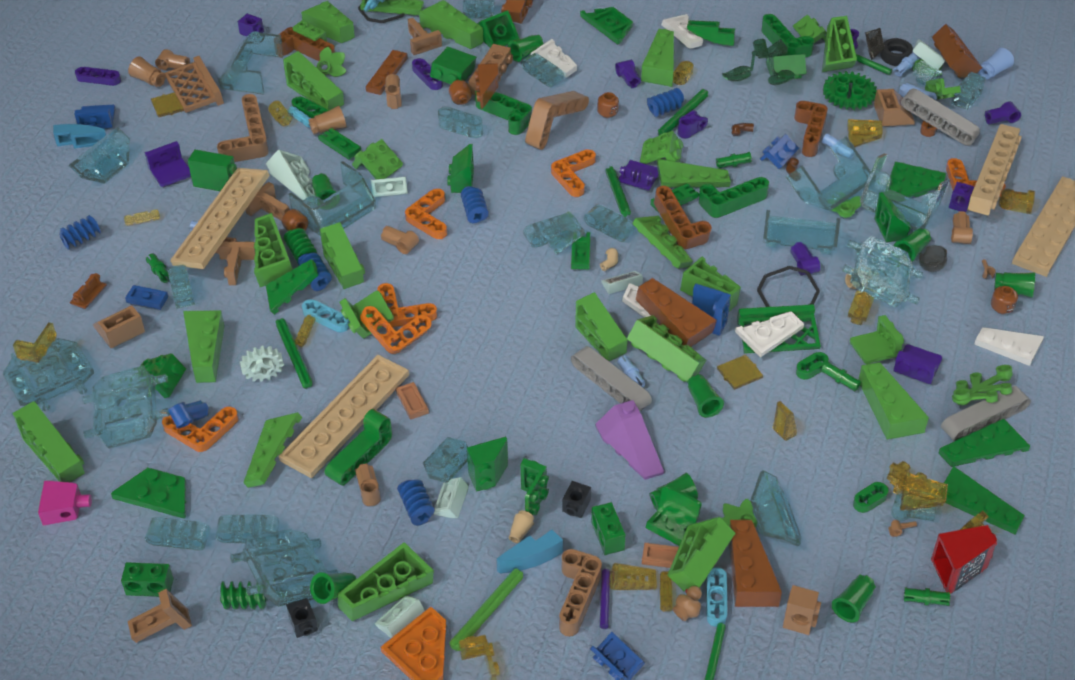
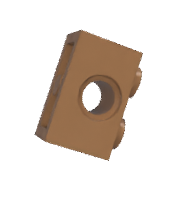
(801, 610)

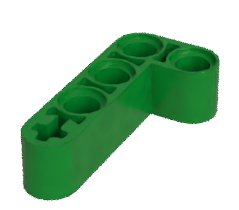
(775, 30)
(508, 108)
(732, 199)
(362, 449)

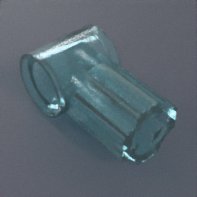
(924, 513)

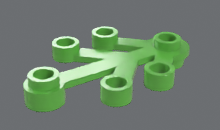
(963, 395)

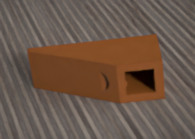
(486, 82)

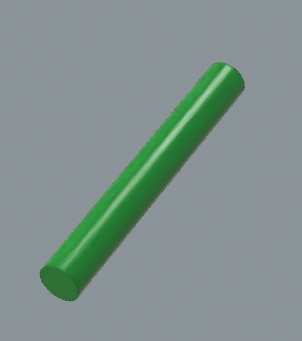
(874, 65)
(715, 651)

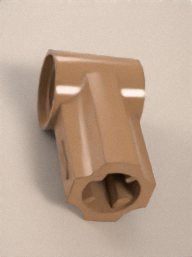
(168, 59)
(393, 92)
(961, 228)
(403, 241)
(368, 485)

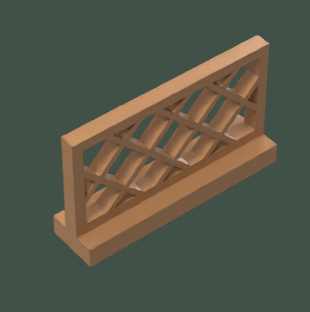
(204, 80)

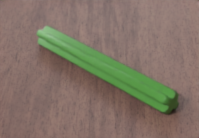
(487, 608)

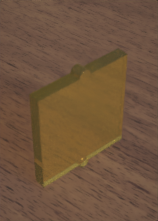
(166, 105)
(740, 372)

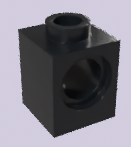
(576, 499)
(302, 610)

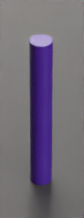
(604, 603)

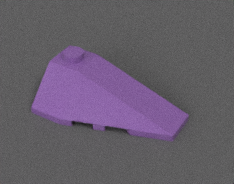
(628, 435)

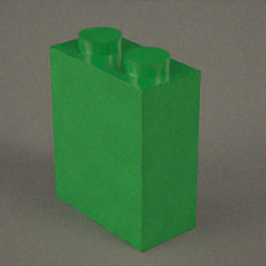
(453, 65)
(210, 169)

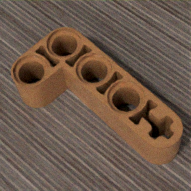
(582, 576)

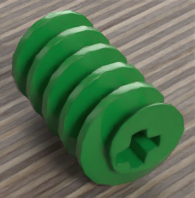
(299, 243)
(239, 596)

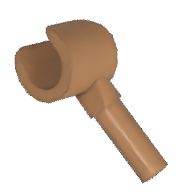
(987, 270)
(896, 527)

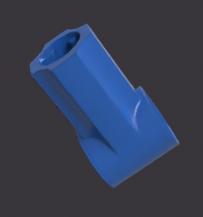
(184, 414)

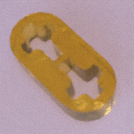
(683, 72)
(281, 112)

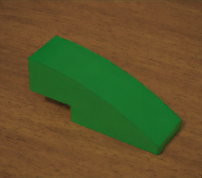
(712, 32)

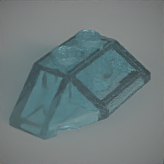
(104, 158)
(774, 511)

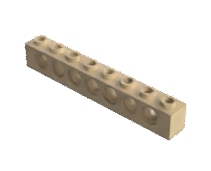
(995, 170)

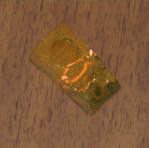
(1017, 201)

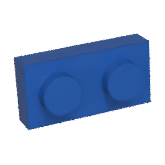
(146, 297)

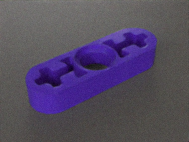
(107, 77)
(432, 83)

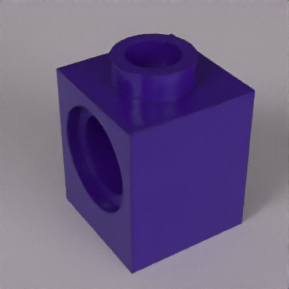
(249, 24)
(961, 197)

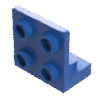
(97, 115)
(714, 304)

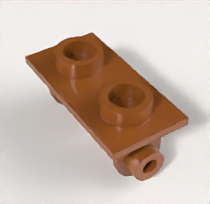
(88, 292)

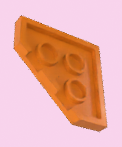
(419, 647)

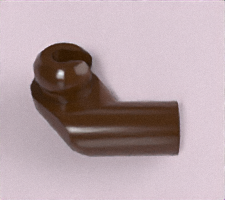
(736, 128)
(792, 165)

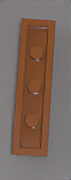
(390, 66)

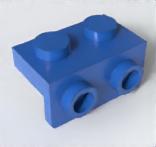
(781, 151)
(618, 657)

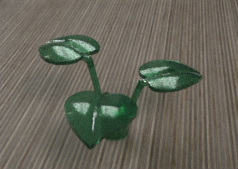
(761, 51)

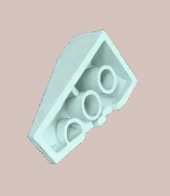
(291, 172)

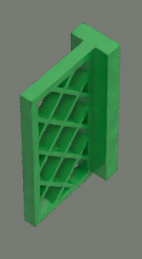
(805, 313)

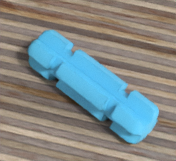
(299, 115)

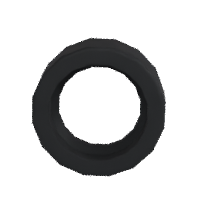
(895, 44)

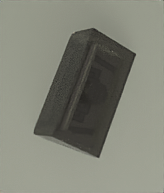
(874, 42)

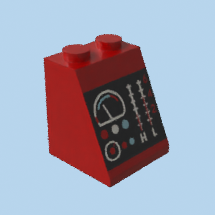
(962, 555)

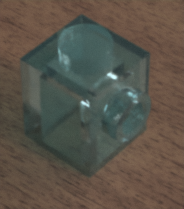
(925, 72)

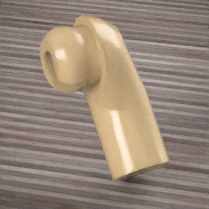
(612, 259)

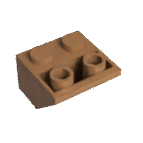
(890, 109)
(120, 326)

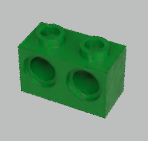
(608, 528)
(146, 579)

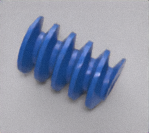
(665, 102)
(474, 204)
(79, 231)
(323, 277)
(416, 501)

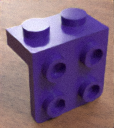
(167, 164)
(917, 363)

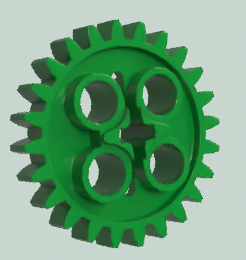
(862, 91)

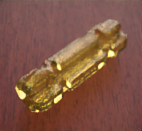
(141, 217)
(305, 330)
(665, 592)

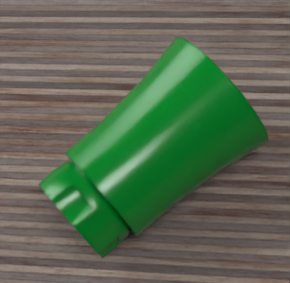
(523, 47)
(322, 186)
(914, 242)
(1021, 282)
(704, 396)
(683, 483)
(326, 586)
(854, 598)

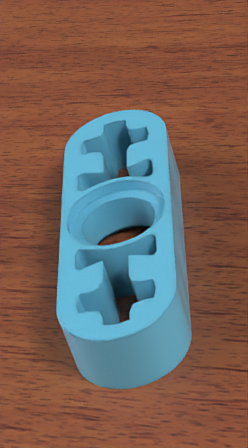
(320, 309)
(721, 589)

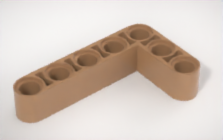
(546, 109)
(255, 144)

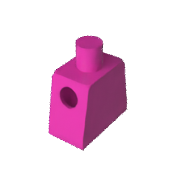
(61, 502)

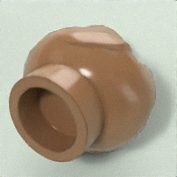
(688, 604)

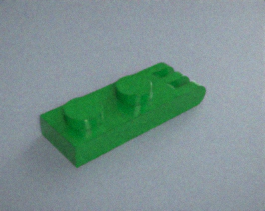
(339, 143)
(683, 195)
(581, 253)

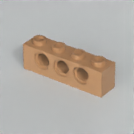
(496, 54)

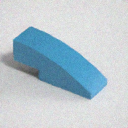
(77, 135)
(530, 553)

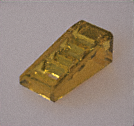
(784, 422)
(625, 583)

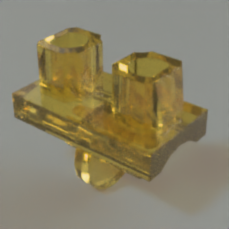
(860, 307)
(897, 474)

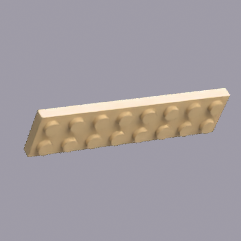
(220, 218)
(1049, 231)
(343, 416)

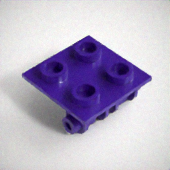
(638, 175)

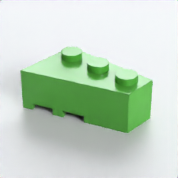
(330, 19)
(839, 46)
(341, 256)
(707, 276)
(599, 327)
(699, 552)

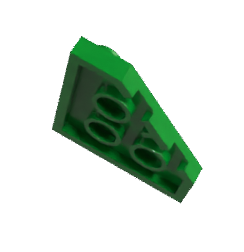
(914, 180)

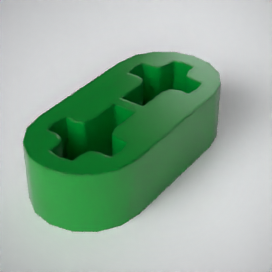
(811, 364)
(873, 500)

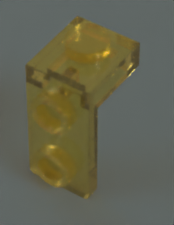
(35, 351)
(478, 646)

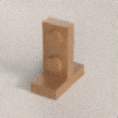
(421, 39)
(266, 201)
(234, 253)
(159, 617)

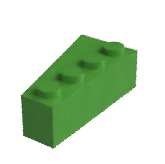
(452, 24)
(660, 59)
(311, 82)
(270, 254)
(205, 341)
(665, 348)
(890, 403)
(48, 443)
(385, 582)

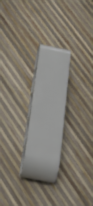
(940, 117)
(610, 378)
(985, 414)

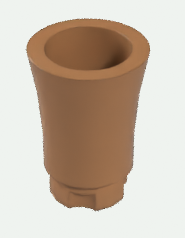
(142, 70)
(331, 119)

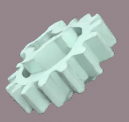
(261, 363)

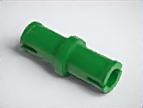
(733, 160)
(158, 267)
(841, 376)
(926, 596)

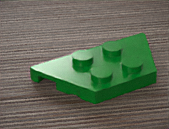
(609, 22)
(155, 491)

